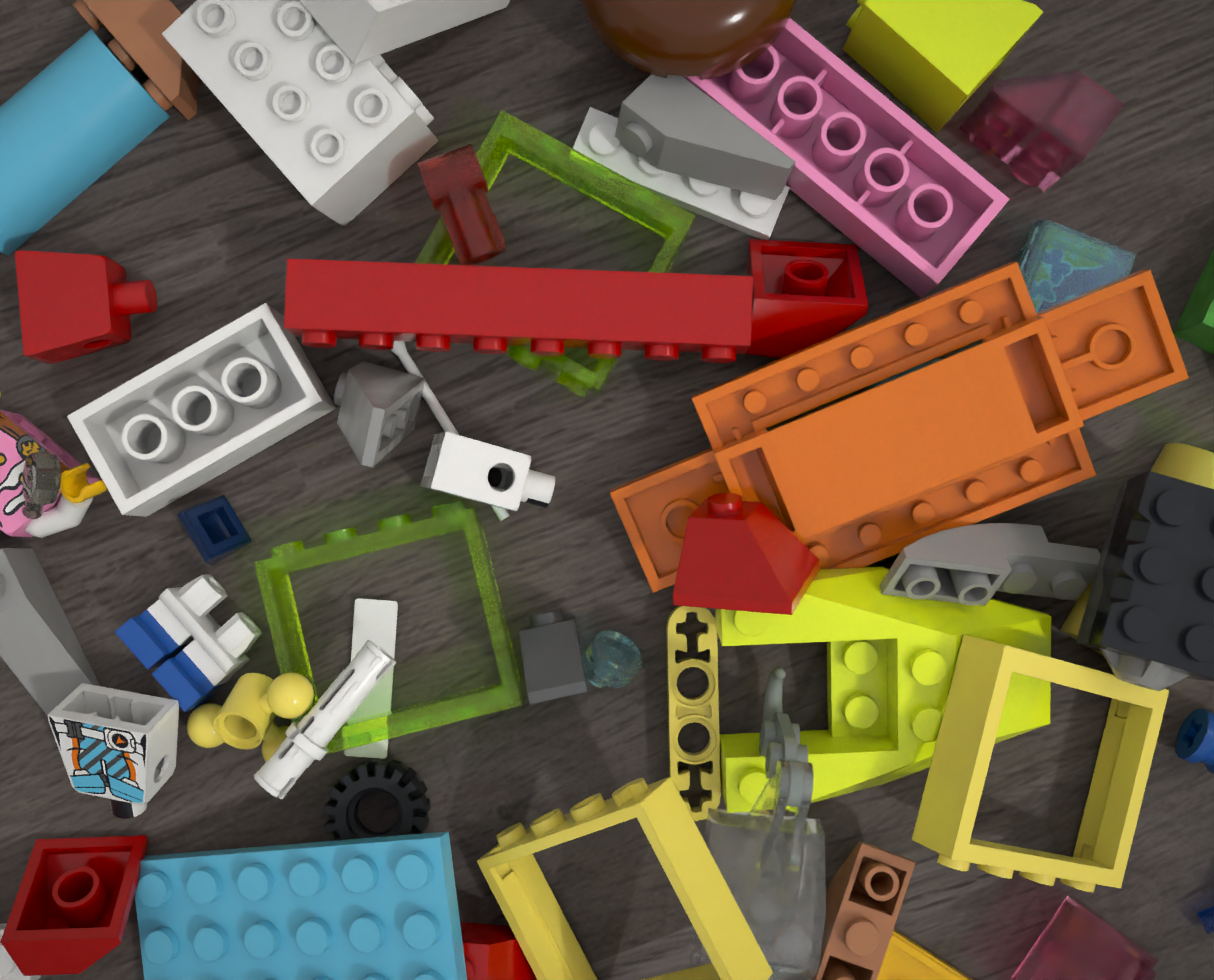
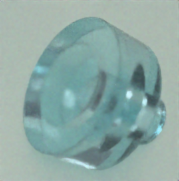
(612, 660)

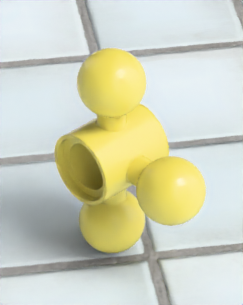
(250, 713)

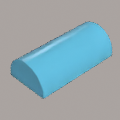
(67, 134)

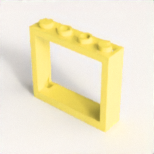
(965, 752)
(681, 852)

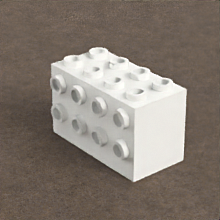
(320, 118)

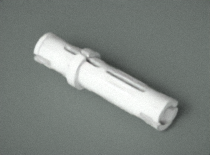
(312, 734)

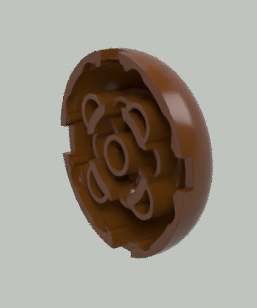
(688, 35)

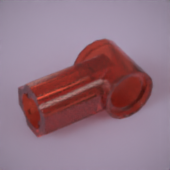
(459, 192)

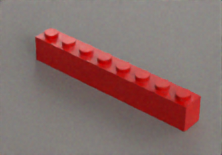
(518, 308)

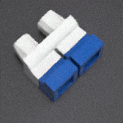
(188, 643)

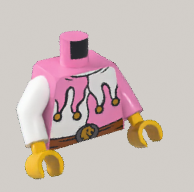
(77, 484)

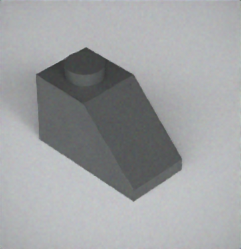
(552, 657)

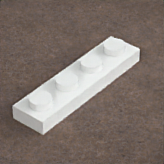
(725, 205)

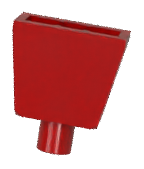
(76, 304)

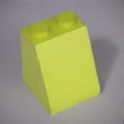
(936, 49)

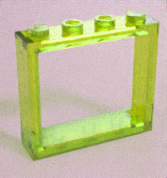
(593, 180)
(392, 532)

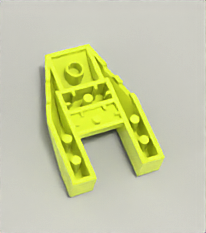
(884, 679)

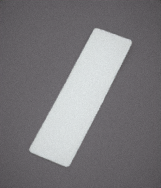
(378, 623)

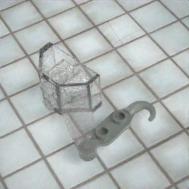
(775, 859)

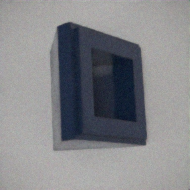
(214, 529)

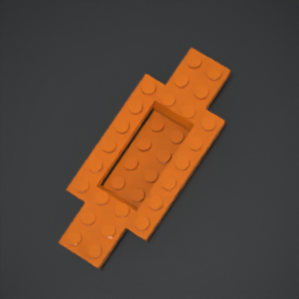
(927, 445)

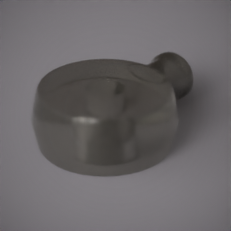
(40, 482)

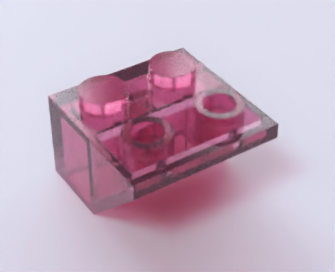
(1042, 123)
(1084, 948)

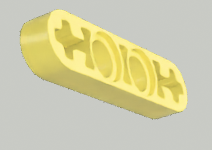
(698, 709)

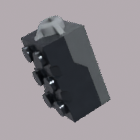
(1155, 584)

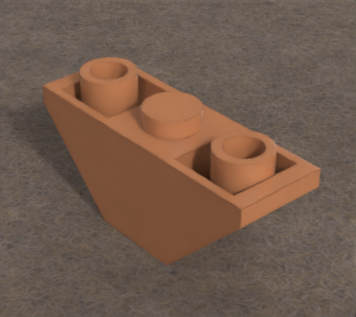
(140, 42)
(862, 912)

